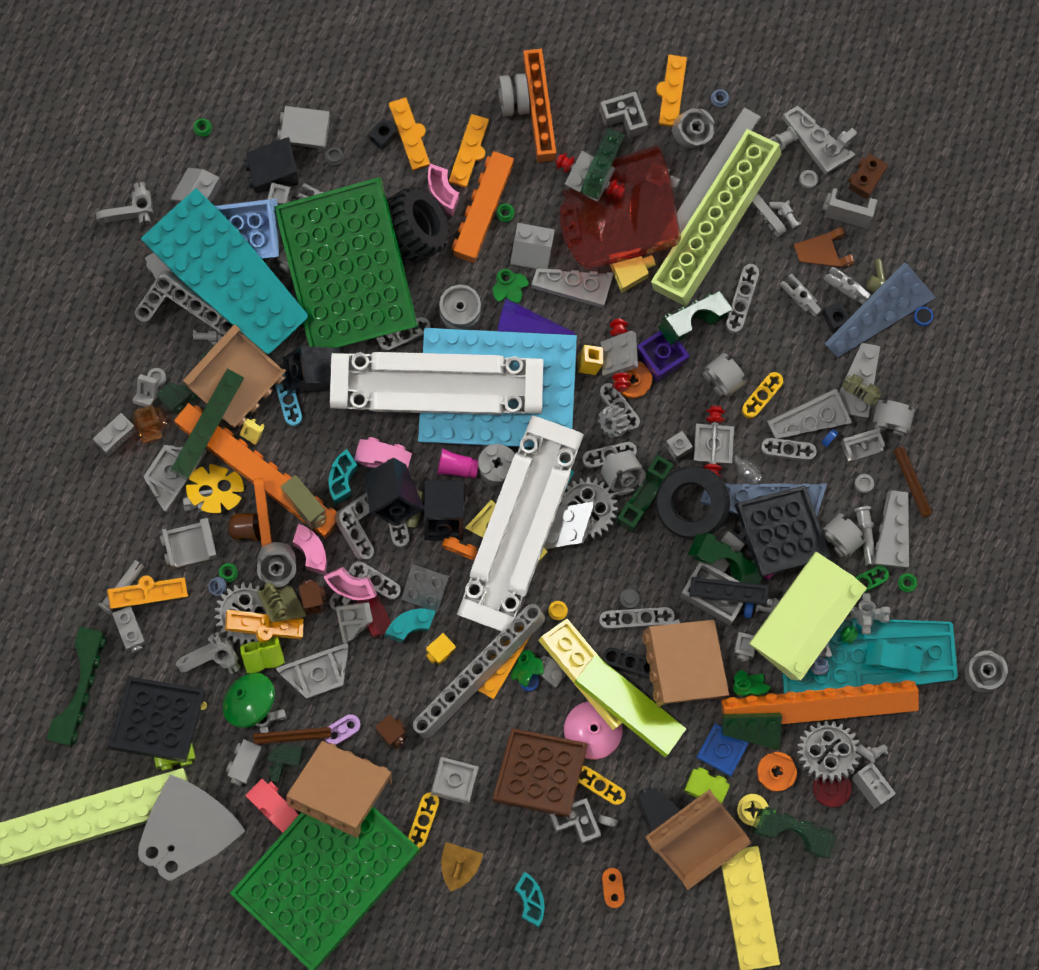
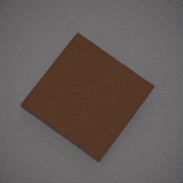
(540, 772)

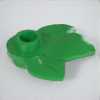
(509, 289)
(526, 667)
(750, 684)

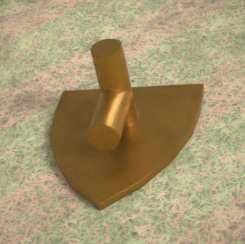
(459, 865)

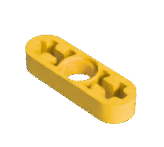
(774, 388)
(590, 772)
(431, 817)

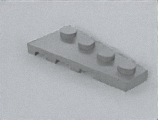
(816, 414)

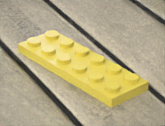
(573, 655)
(750, 910)

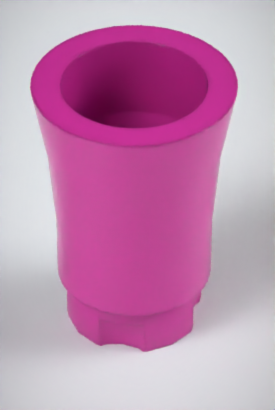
(457, 465)

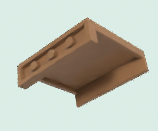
(247, 360)
(685, 662)
(338, 788)
(698, 839)

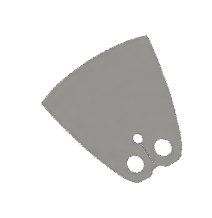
(191, 823)

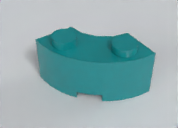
(340, 475)
(409, 622)
(892, 656)
(532, 900)

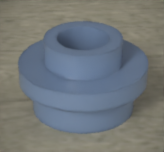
(721, 93)
(217, 586)
(820, 666)

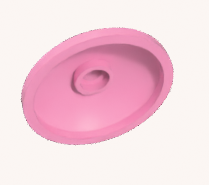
(602, 741)

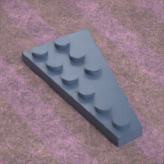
(891, 302)
(746, 492)

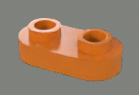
(453, 545)
(611, 888)

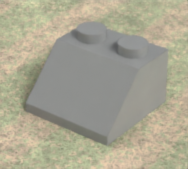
(197, 178)
(532, 246)

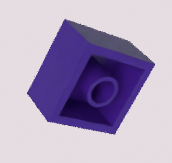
(661, 356)

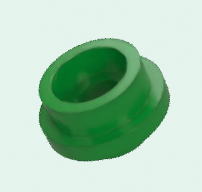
(202, 122)
(505, 207)
(228, 566)
(911, 578)
(849, 634)

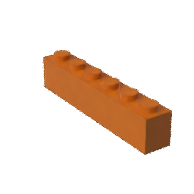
(539, 105)
(483, 206)

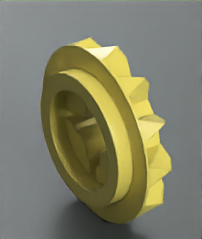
(745, 803)

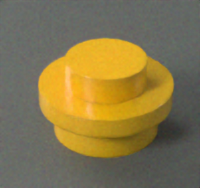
(558, 610)

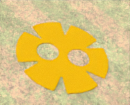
(212, 502)

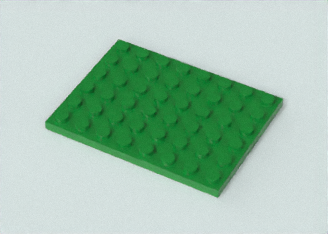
(346, 265)
(323, 882)

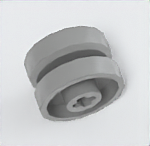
(514, 94)
(469, 304)

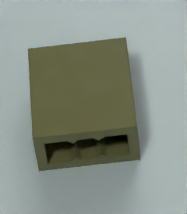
(304, 503)

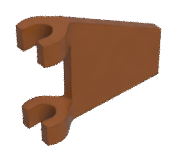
(822, 251)

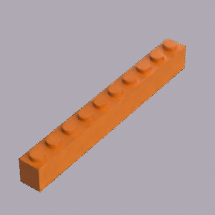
(249, 464)
(830, 702)

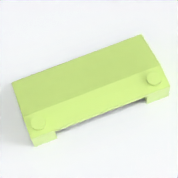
(807, 616)

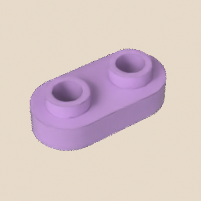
(342, 730)

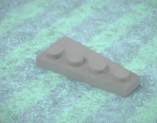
(815, 140)
(574, 285)
(864, 366)
(893, 543)

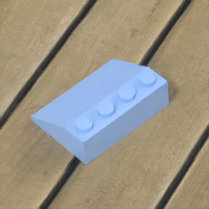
(256, 224)

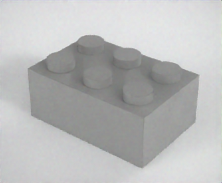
(722, 610)

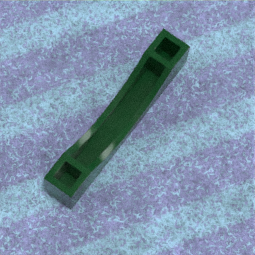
(207, 424)
(64, 727)

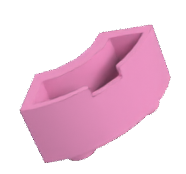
(441, 190)
(374, 453)
(312, 548)
(350, 586)

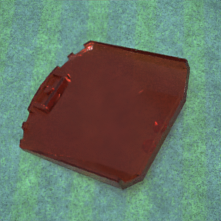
(628, 226)

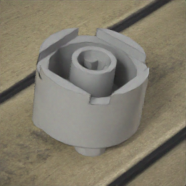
(702, 132)
(724, 375)
(893, 416)
(490, 456)
(622, 472)
(843, 535)
(278, 554)
(989, 662)

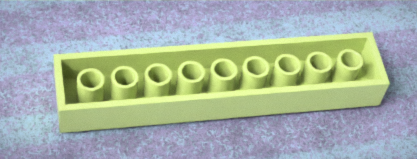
(716, 217)
(81, 819)

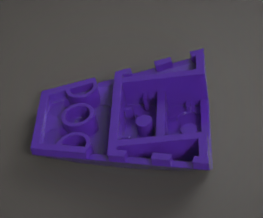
(519, 319)

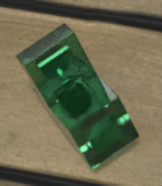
(282, 756)

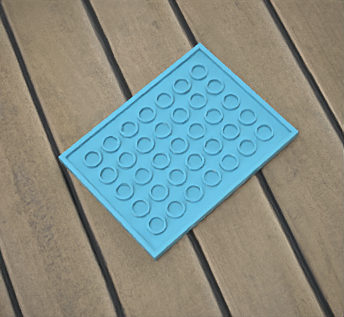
(505, 429)

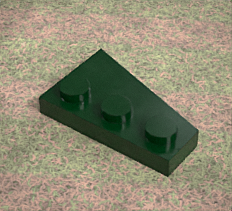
(755, 728)

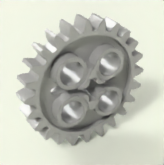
(600, 497)
(226, 604)
(843, 762)

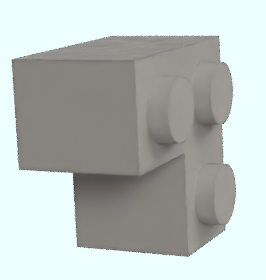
(625, 110)
(581, 819)

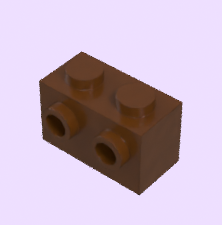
(868, 176)
(312, 597)
(391, 732)

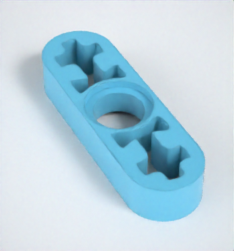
(297, 411)

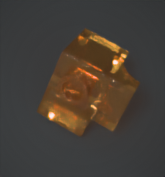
(148, 423)

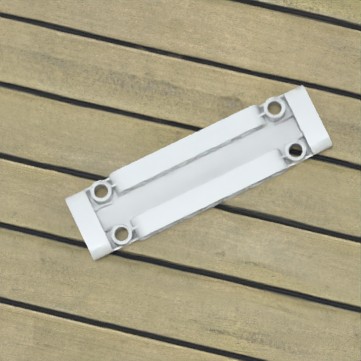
(436, 383)
(520, 523)

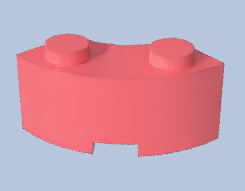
(272, 805)

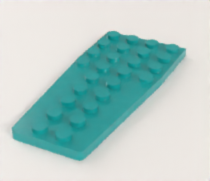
(225, 271)
(848, 660)

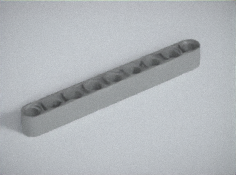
(746, 120)
(477, 680)

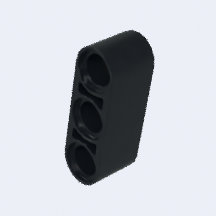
(619, 664)

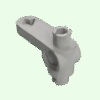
(139, 196)
(209, 652)

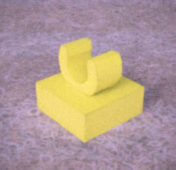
(251, 431)

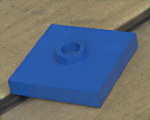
(721, 751)

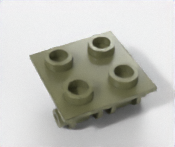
(872, 390)
(280, 603)

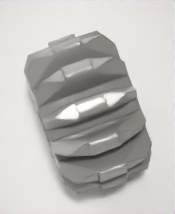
(614, 421)

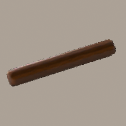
(912, 482)
(291, 735)

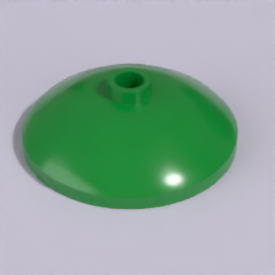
(248, 700)

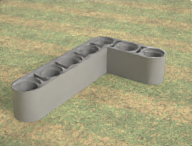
(184, 301)

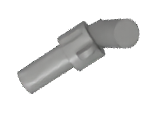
(786, 211)
(211, 336)
(872, 753)

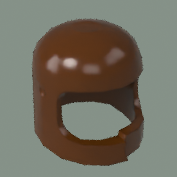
(241, 526)

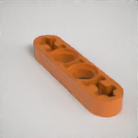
(262, 511)

